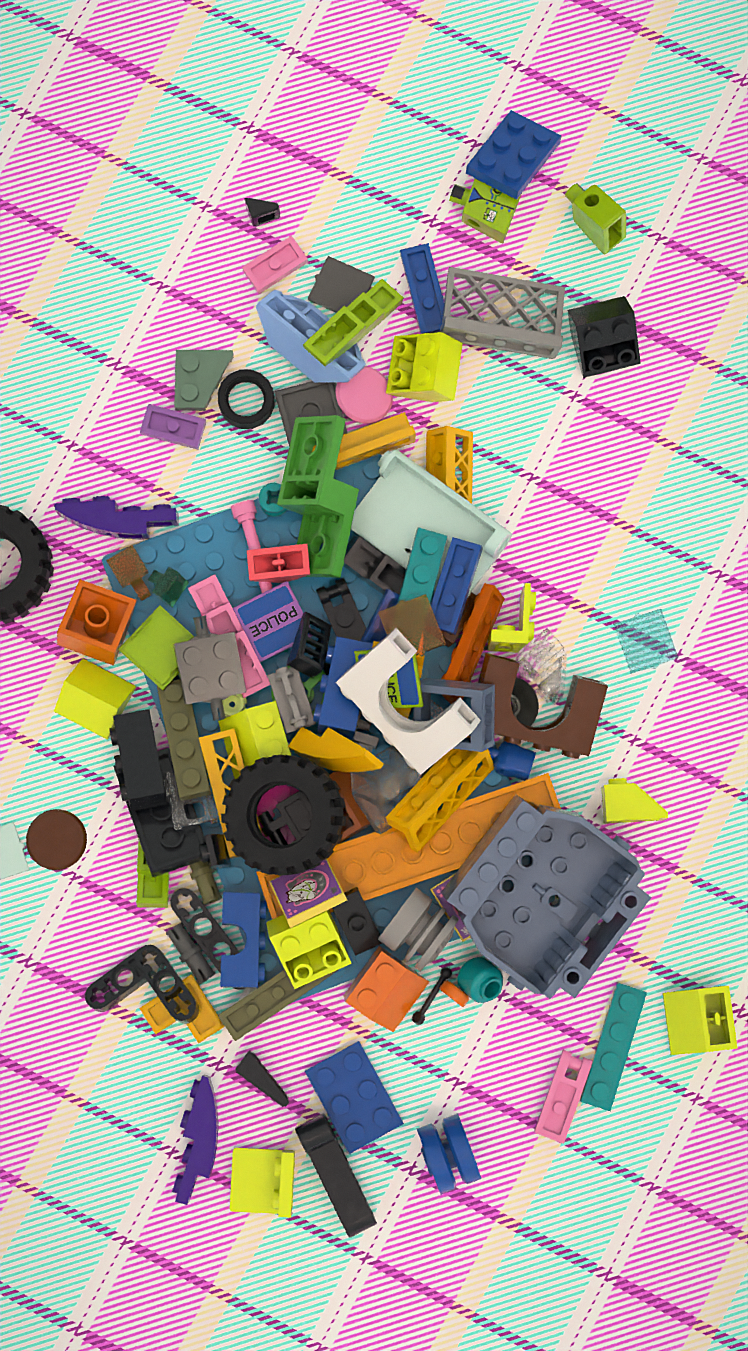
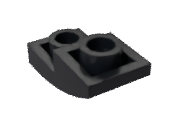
(214, 851)

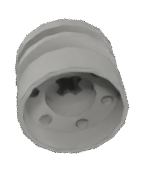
(418, 929)

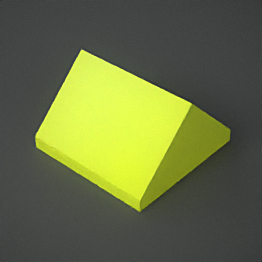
(93, 697)

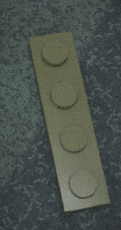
(183, 743)
(263, 1004)

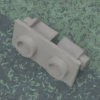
(291, 699)

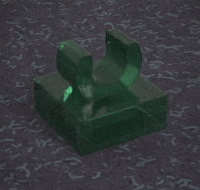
(168, 586)

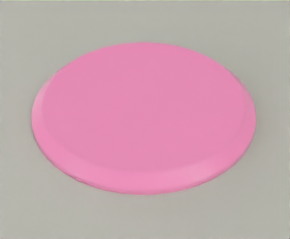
(364, 396)

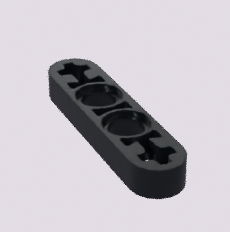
(210, 940)

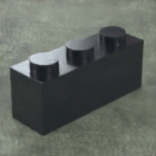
(138, 760)

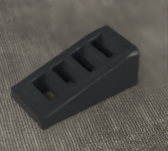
(297, 659)
(257, 1074)

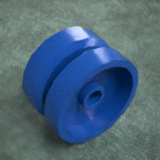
(448, 1153)

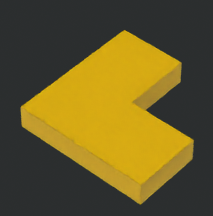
(202, 1027)

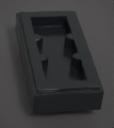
(357, 922)

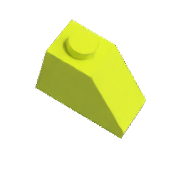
(629, 803)

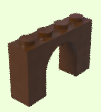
(570, 732)

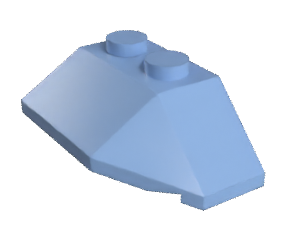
(289, 324)

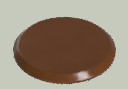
(56, 839)

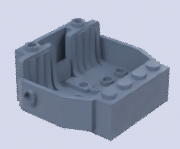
(517, 926)

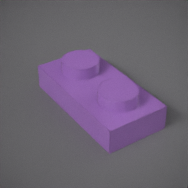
(173, 426)

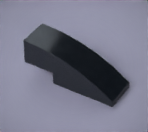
(373, 566)

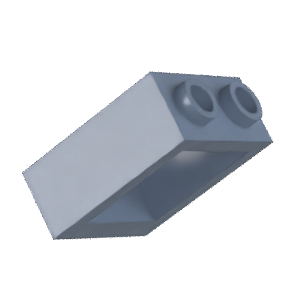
(481, 704)

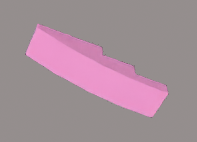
(222, 619)

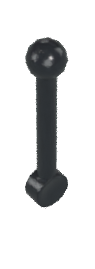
(419, 1017)

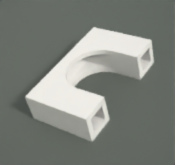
(417, 741)

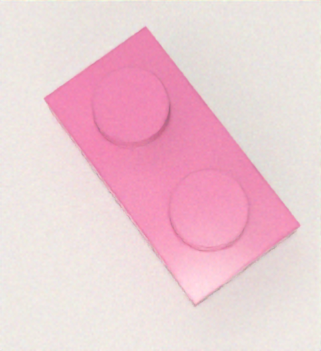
(275, 264)

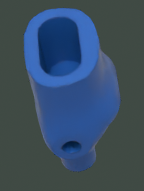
(512, 760)

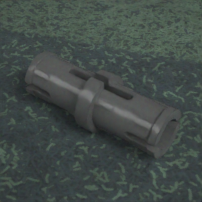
(190, 953)

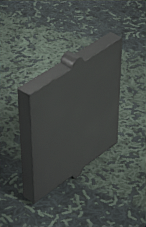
(339, 285)

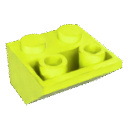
(424, 367)
(308, 948)
(700, 1020)

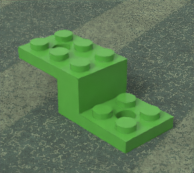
(316, 495)

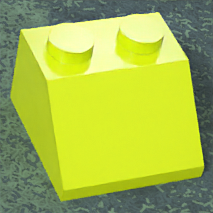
(258, 734)

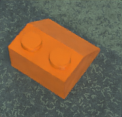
(96, 622)
(385, 989)

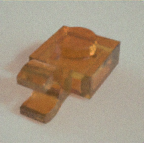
(129, 570)

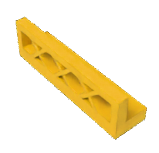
(375, 440)
(444, 457)
(215, 773)
(439, 787)

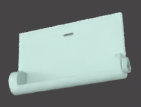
(414, 498)

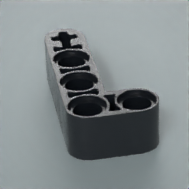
(336, 1175)

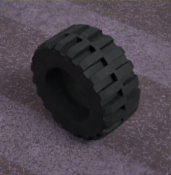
(34, 568)
(242, 815)

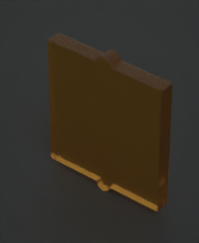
(415, 622)

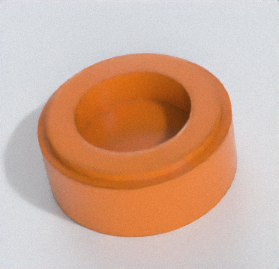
(454, 993)

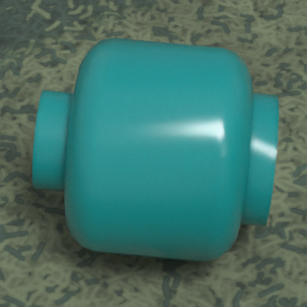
(480, 980)

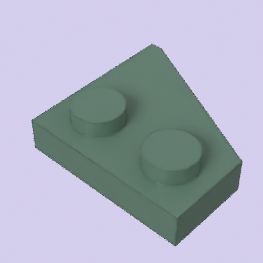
(198, 376)

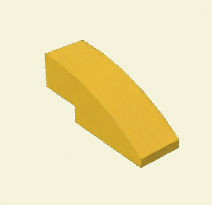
(333, 751)

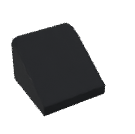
(261, 211)

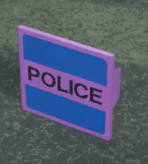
(271, 620)

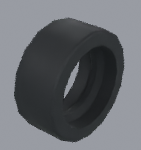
(245, 376)

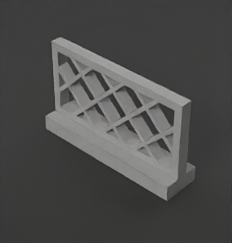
(504, 336)

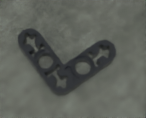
(141, 975)

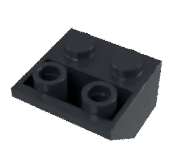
(604, 336)

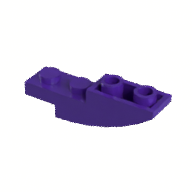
(103, 517)
(201, 1126)

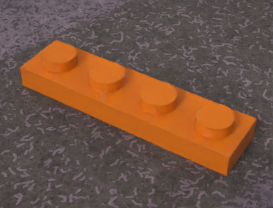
(474, 637)

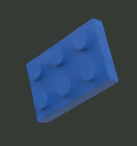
(513, 154)
(354, 1097)

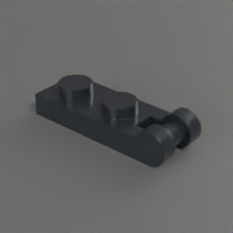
(345, 617)

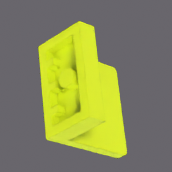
(505, 637)
(262, 1181)

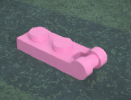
(562, 1097)

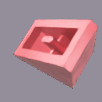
(278, 563)

